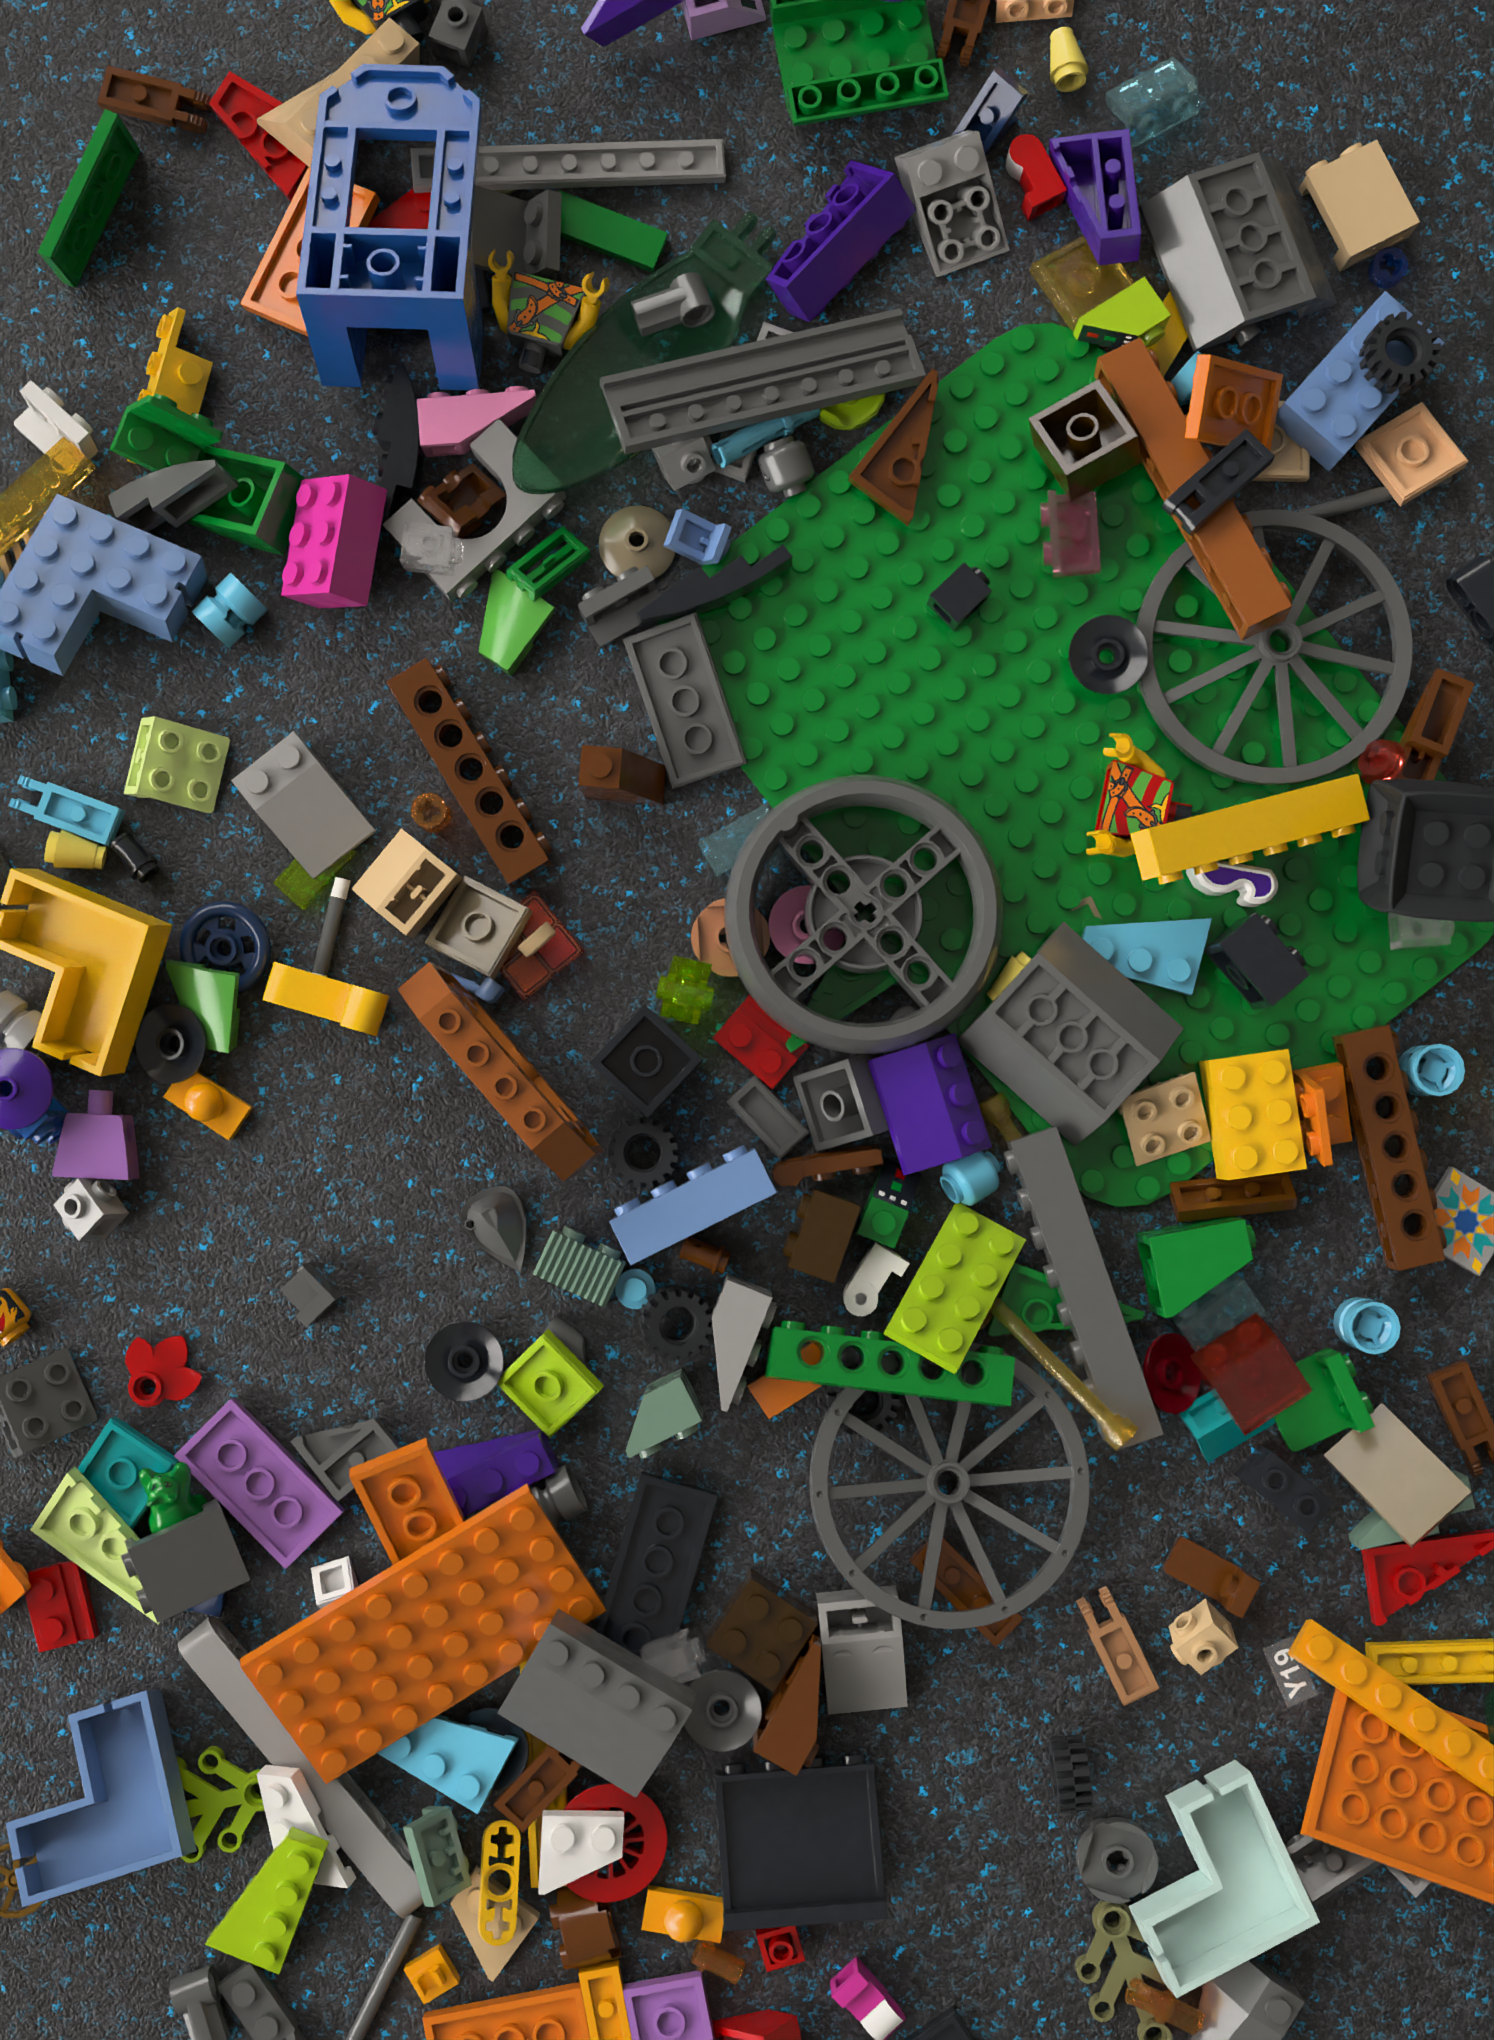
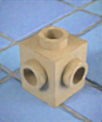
(1202, 1637)

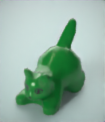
(170, 1496)

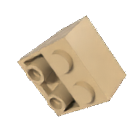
(406, 884)

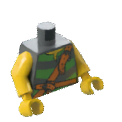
(542, 313)

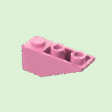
(454, 422)

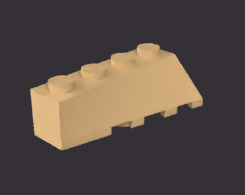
(296, 119)

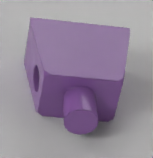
(97, 1142)

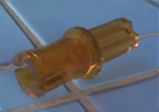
(1164, 2006)

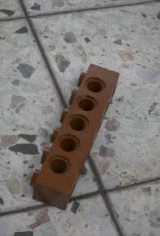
(411, 691)
(1380, 1170)

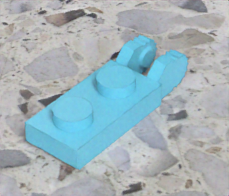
(71, 811)

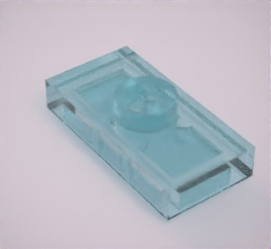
(723, 845)

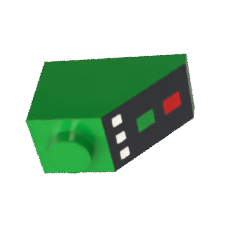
(888, 1204)

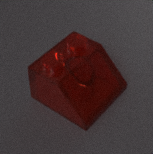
(1250, 1373)

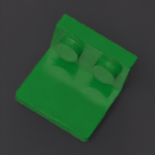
(161, 435)

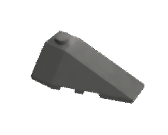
(1248, 2004)

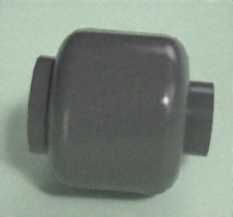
(786, 466)

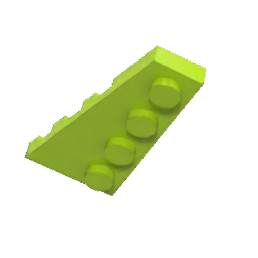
(269, 1910)

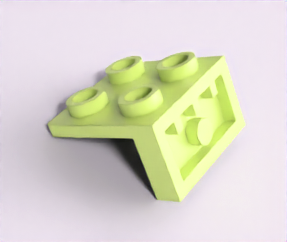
(177, 764)

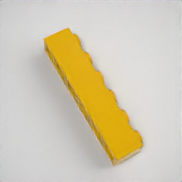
(1250, 827)

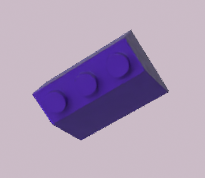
(929, 1104)

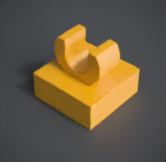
(432, 1973)

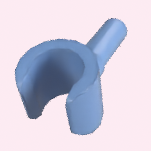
(488, 990)

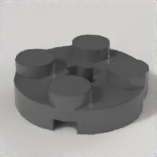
(1128, 1879)

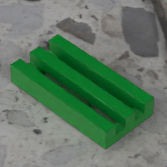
(527, 583)

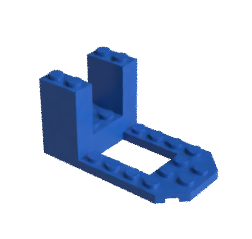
(393, 275)

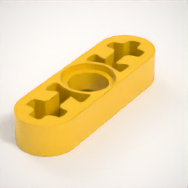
(507, 1915)

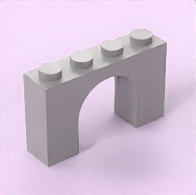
(522, 514)

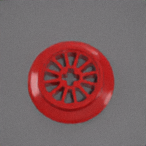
(648, 1858)

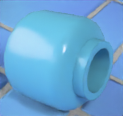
(970, 1178)

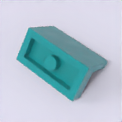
(1214, 1427)

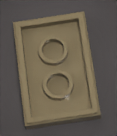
(1398, 1476)

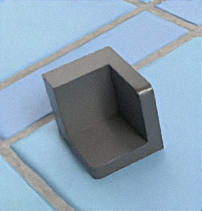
(310, 1294)

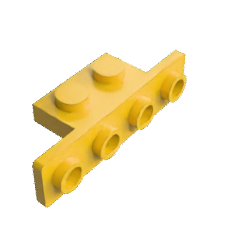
(176, 371)

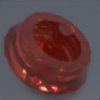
(1381, 760)

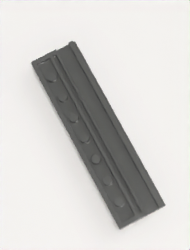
(762, 381)

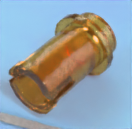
(717, 1961)

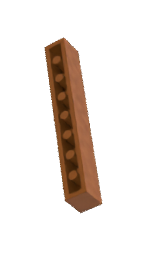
(1225, 543)

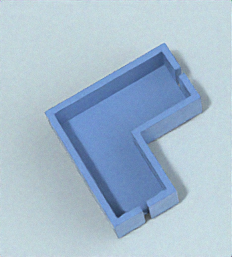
(89, 565)
(130, 1808)

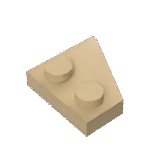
(466, 1909)

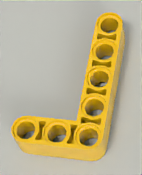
(326, 998)

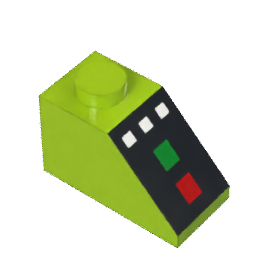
(1125, 317)

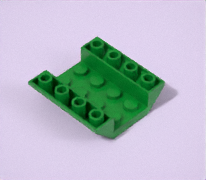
(854, 57)

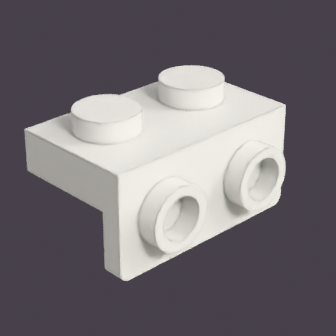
(47, 422)

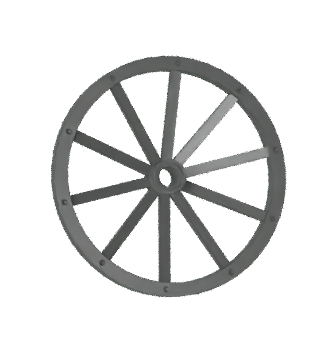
(1398, 669)
(1002, 1606)

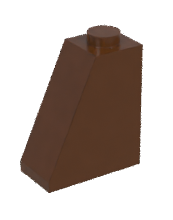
(620, 776)

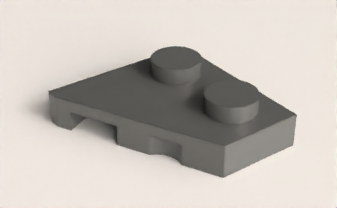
(338, 1449)

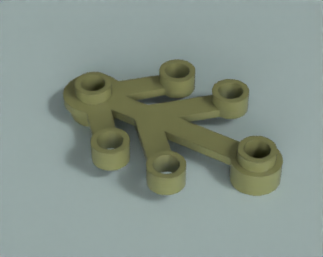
(1126, 1966)

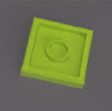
(549, 1383)

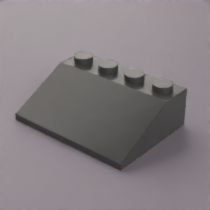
(598, 1703)

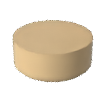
(537, 940)

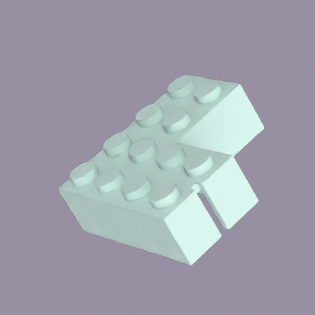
(1240, 1896)

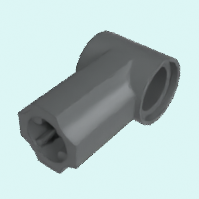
(683, 302)
(198, 2000)

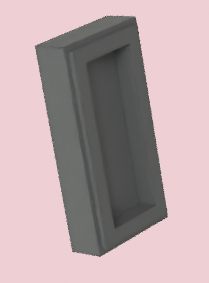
(767, 1117)

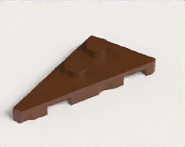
(895, 461)

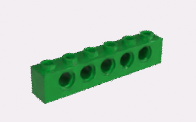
(785, 1363)

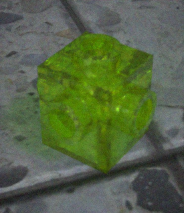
(685, 998)

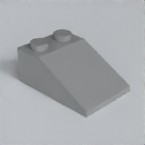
(303, 805)

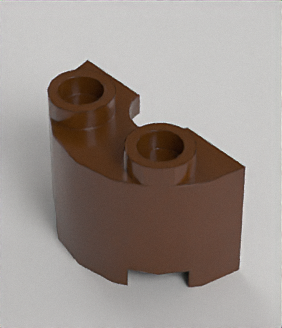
(462, 500)
(585, 1930)

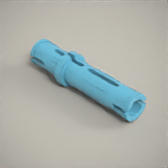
(757, 435)

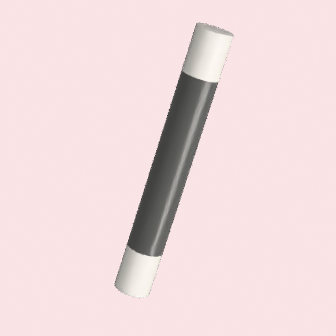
(331, 926)

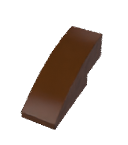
(1434, 725)

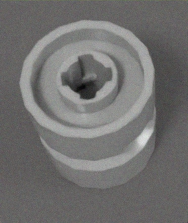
(17, 1023)

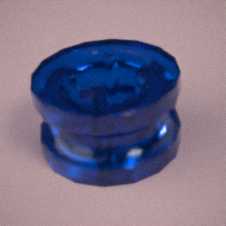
(1394, 257)

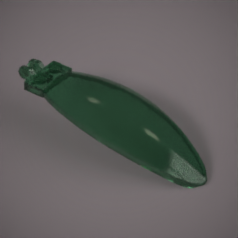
(570, 425)

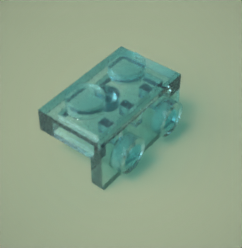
(1155, 100)

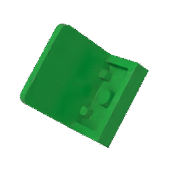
(1331, 1404)

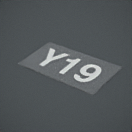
(1289, 1674)

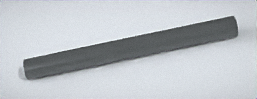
(1354, 502)
(385, 1976)

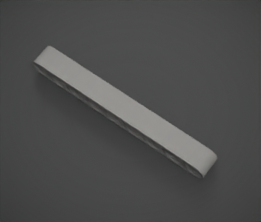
(344, 1807)

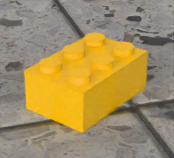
(1252, 1115)

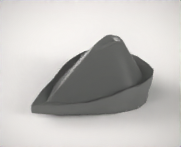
(498, 1224)

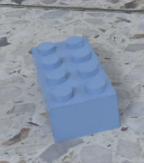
(1336, 399)
(693, 1205)

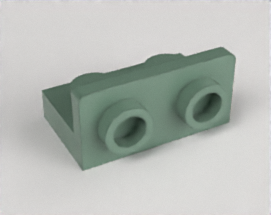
(437, 1855)

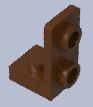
(1212, 1575)

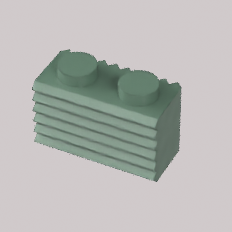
(580, 1266)

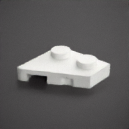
(577, 1845)

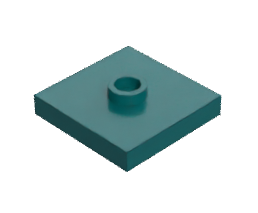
(115, 1467)

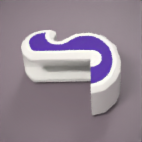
(1254, 883)

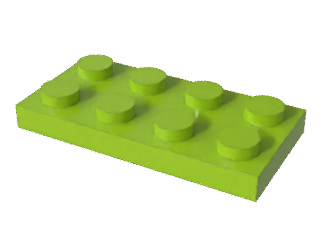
(955, 1287)

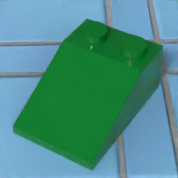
(261, 506)

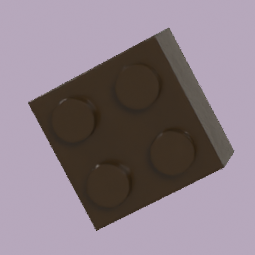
(1085, 440)
(821, 1235)
(762, 1629)

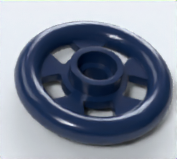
(246, 924)

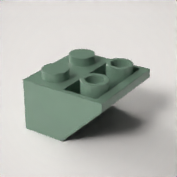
(665, 1411)

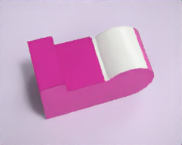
(867, 2000)

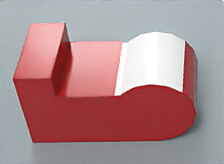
(1036, 174)

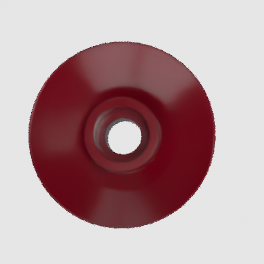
(1171, 1373)

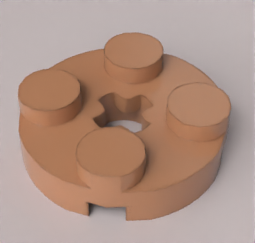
(706, 938)

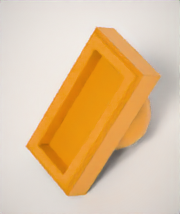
(210, 1104)
(683, 1914)

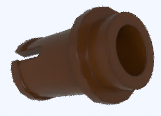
(705, 1254)

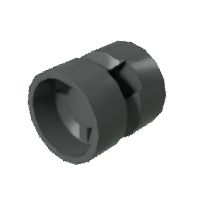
(560, 1495)

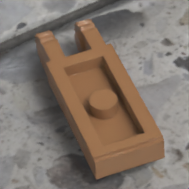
(1119, 1650)

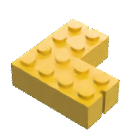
(101, 963)

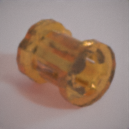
(423, 803)

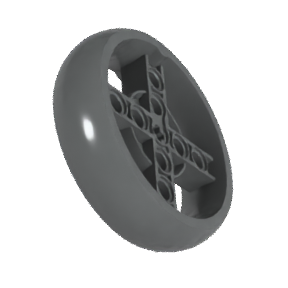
(790, 830)

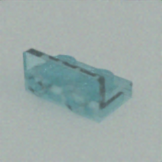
(1217, 1312)

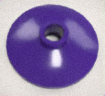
(31, 1088)

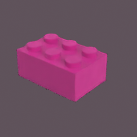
(334, 542)

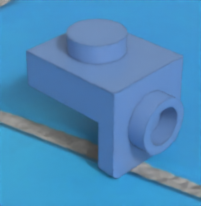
(697, 538)

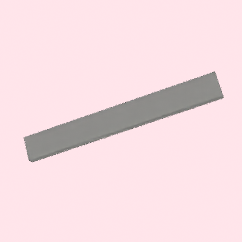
(586, 165)

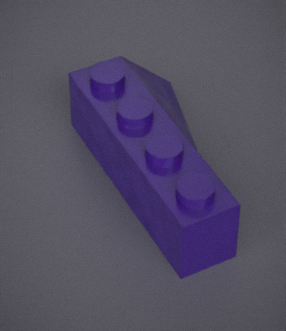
(840, 239)
(496, 1467)

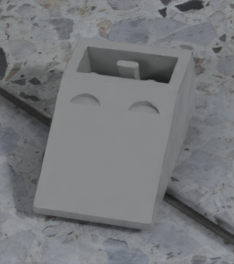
(953, 201)
(736, 1323)
(861, 1653)

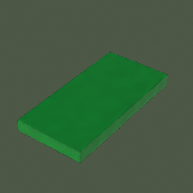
(89, 199)

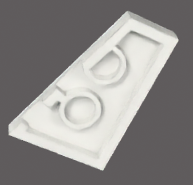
(292, 1804)

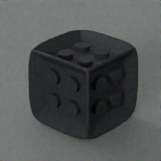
(1428, 850)

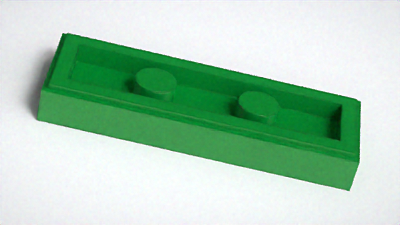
(611, 233)

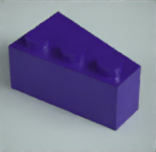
(1101, 191)

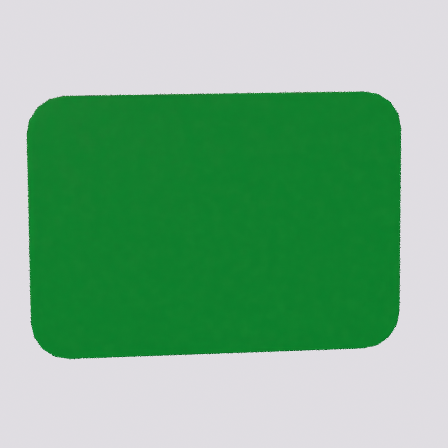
(858, 676)

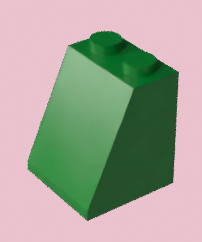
(1191, 1259)

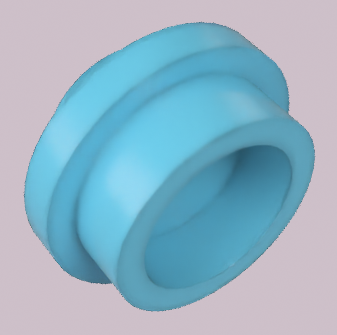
(634, 1288)

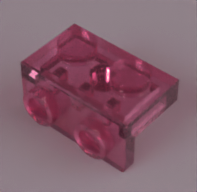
(1072, 534)

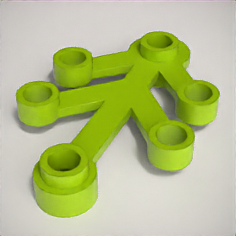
(213, 1801)

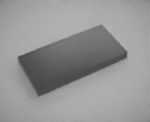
(685, 701)

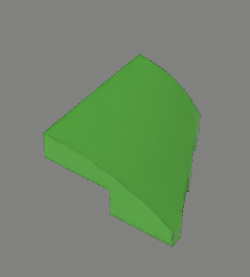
(511, 623)
(212, 998)

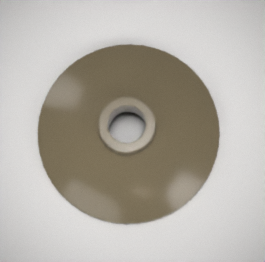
(615, 538)

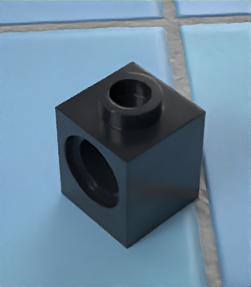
(960, 595)

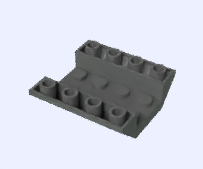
(1235, 248)
(1071, 1035)

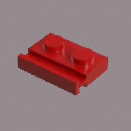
(758, 1042)
(60, 1606)

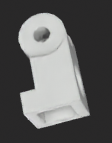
(869, 1277)

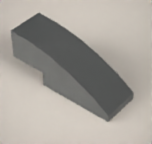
(171, 494)

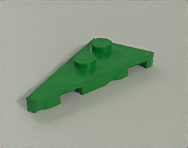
(845, 992)
(1035, 1302)

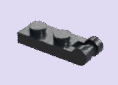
(1219, 481)

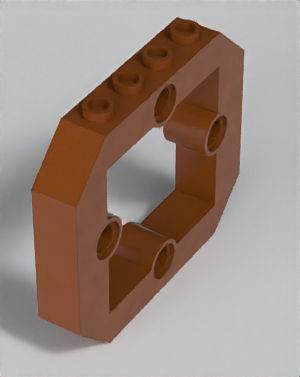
(500, 1071)

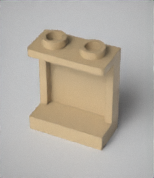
(1360, 203)

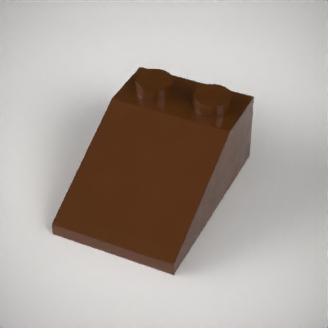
(791, 1714)

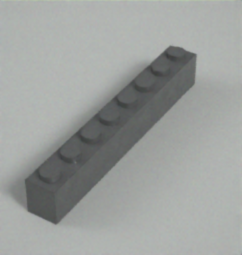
(1081, 1279)

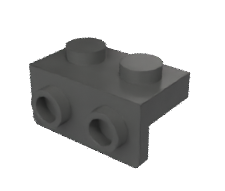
(613, 610)
(1325, 1867)

